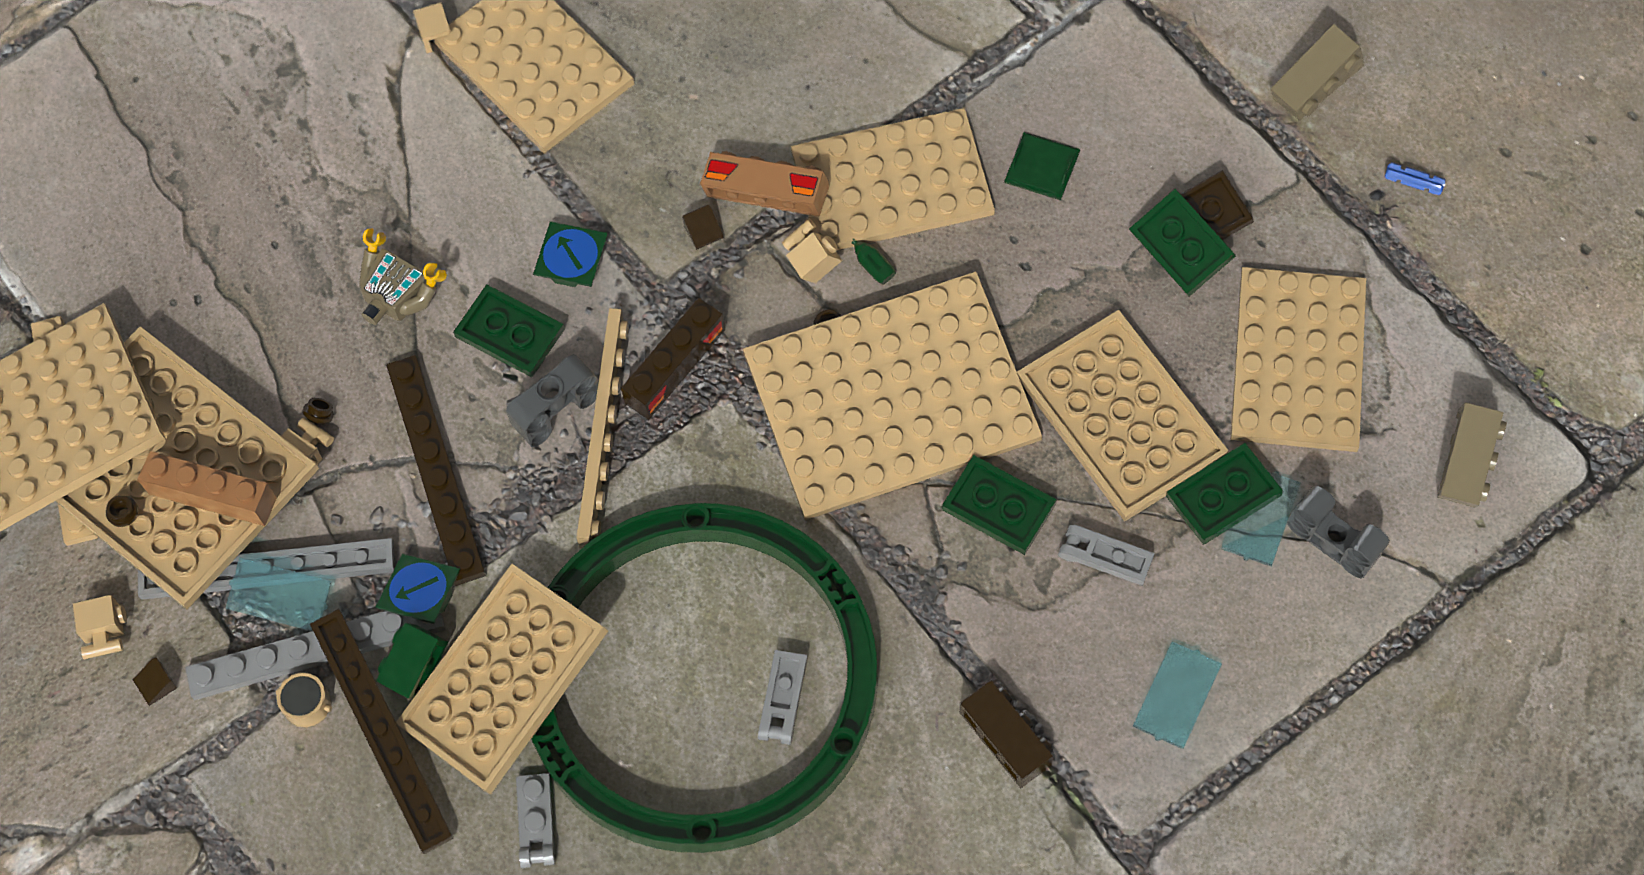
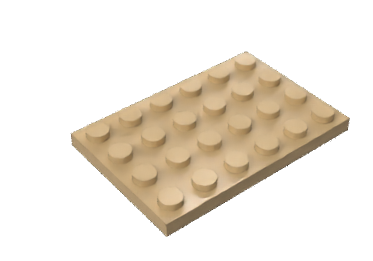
(535, 65)
(898, 179)
(1299, 359)
(1121, 414)
(501, 678)

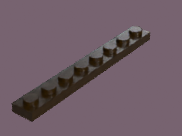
(435, 469)
(381, 731)

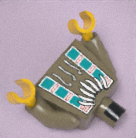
(393, 284)

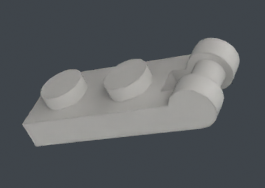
(1106, 554)
(782, 696)
(535, 819)

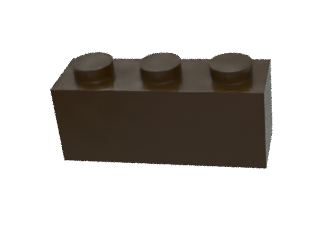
(1007, 733)

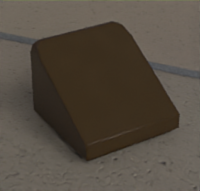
(702, 227)
(154, 681)

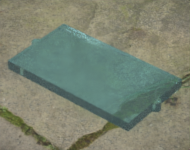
(1261, 532)
(277, 594)
(1177, 695)

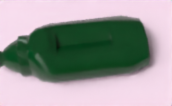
(874, 262)

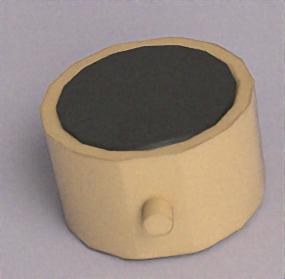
(303, 700)

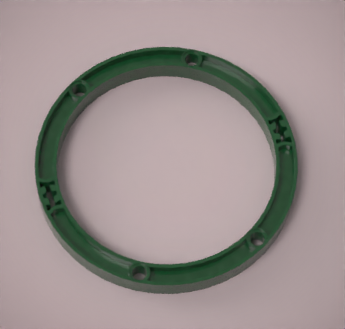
(829, 767)

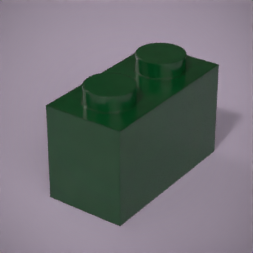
(410, 659)

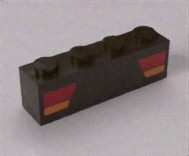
(673, 358)

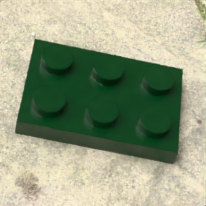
(1182, 242)
(509, 330)
(1224, 493)
(999, 504)

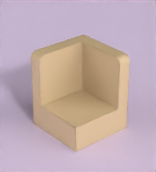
(431, 23)

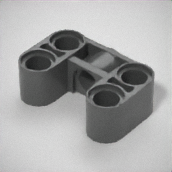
(532, 411)
(1315, 519)

